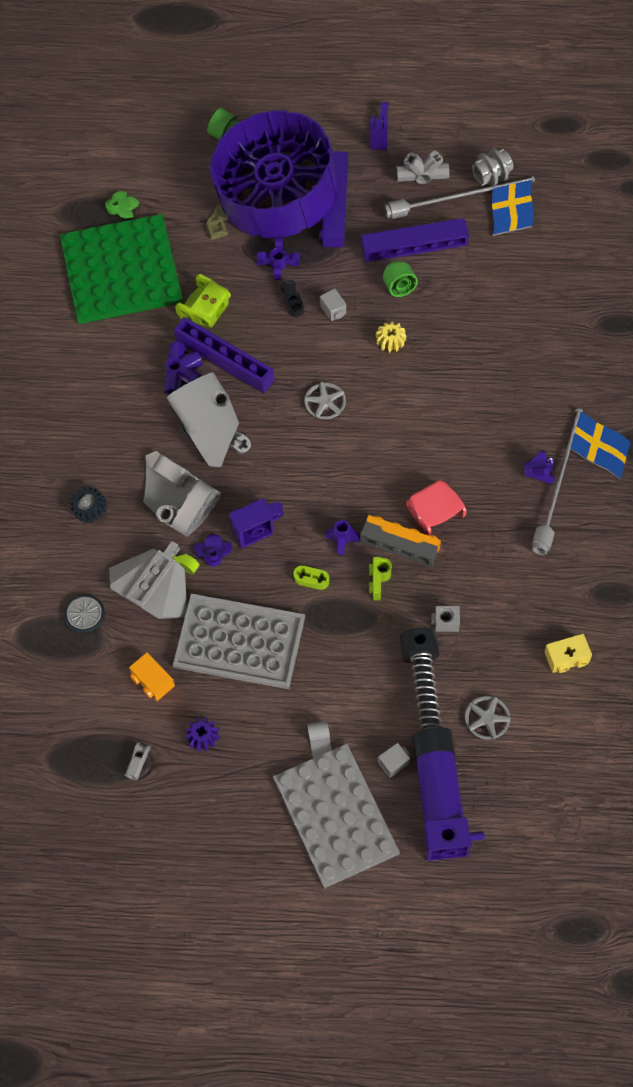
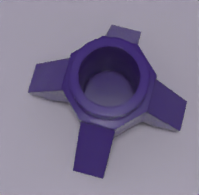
(540, 467)
(342, 534)

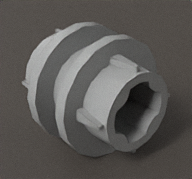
(492, 167)

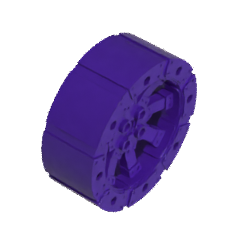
(275, 173)

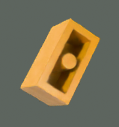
(151, 677)

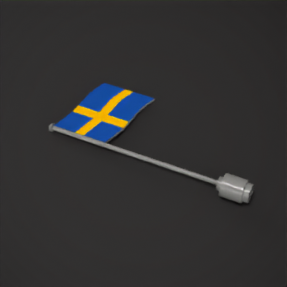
(510, 205)
(594, 444)

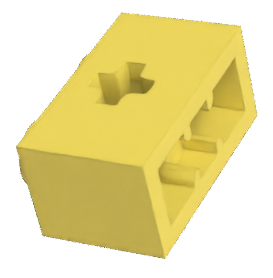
(575, 646)

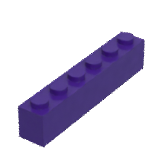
(334, 220)
(414, 240)
(224, 355)

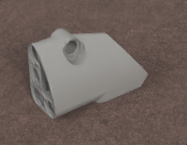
(206, 421)

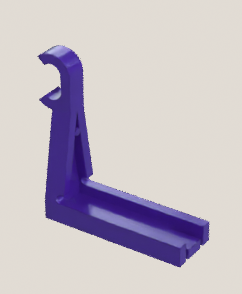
(379, 131)

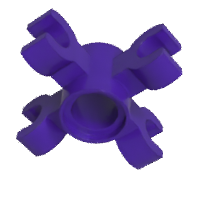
(278, 258)

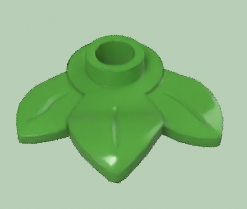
(121, 204)

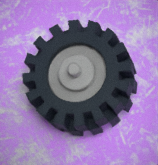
(88, 504)

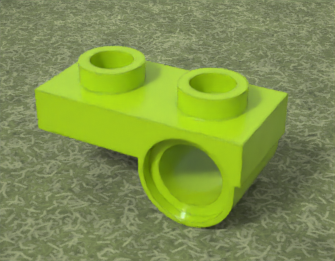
(378, 577)

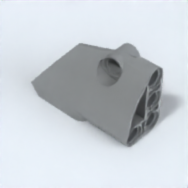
(177, 490)

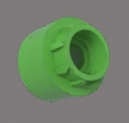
(221, 123)
(399, 278)

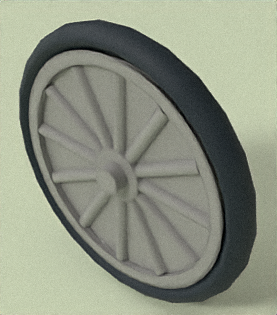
(84, 613)

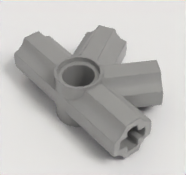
(422, 170)

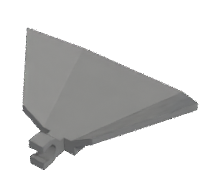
(153, 582)

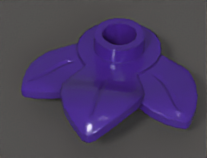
(213, 549)

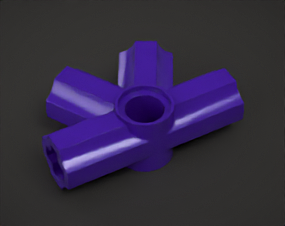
(185, 365)

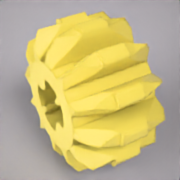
(390, 336)

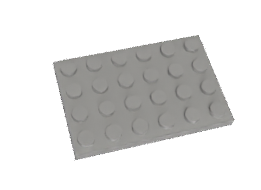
(239, 641)
(336, 816)

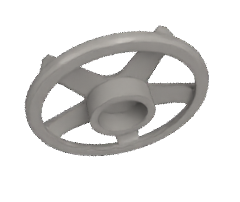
(325, 400)
(487, 717)

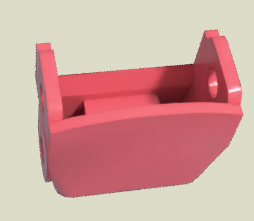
(435, 505)

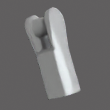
(136, 763)

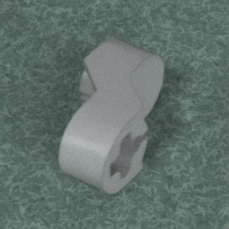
(240, 443)

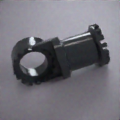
(292, 298)

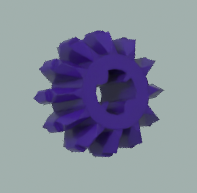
(196, 729)

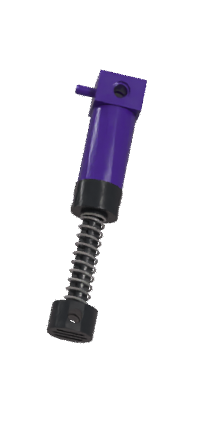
(435, 757)

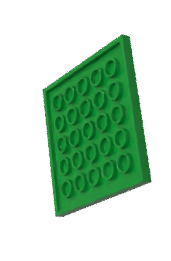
(121, 268)

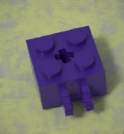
(254, 521)

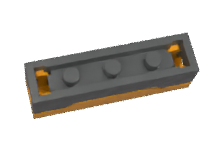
(400, 540)

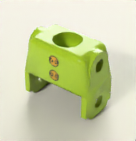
(205, 303)

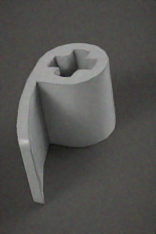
(319, 738)

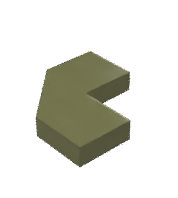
(215, 224)

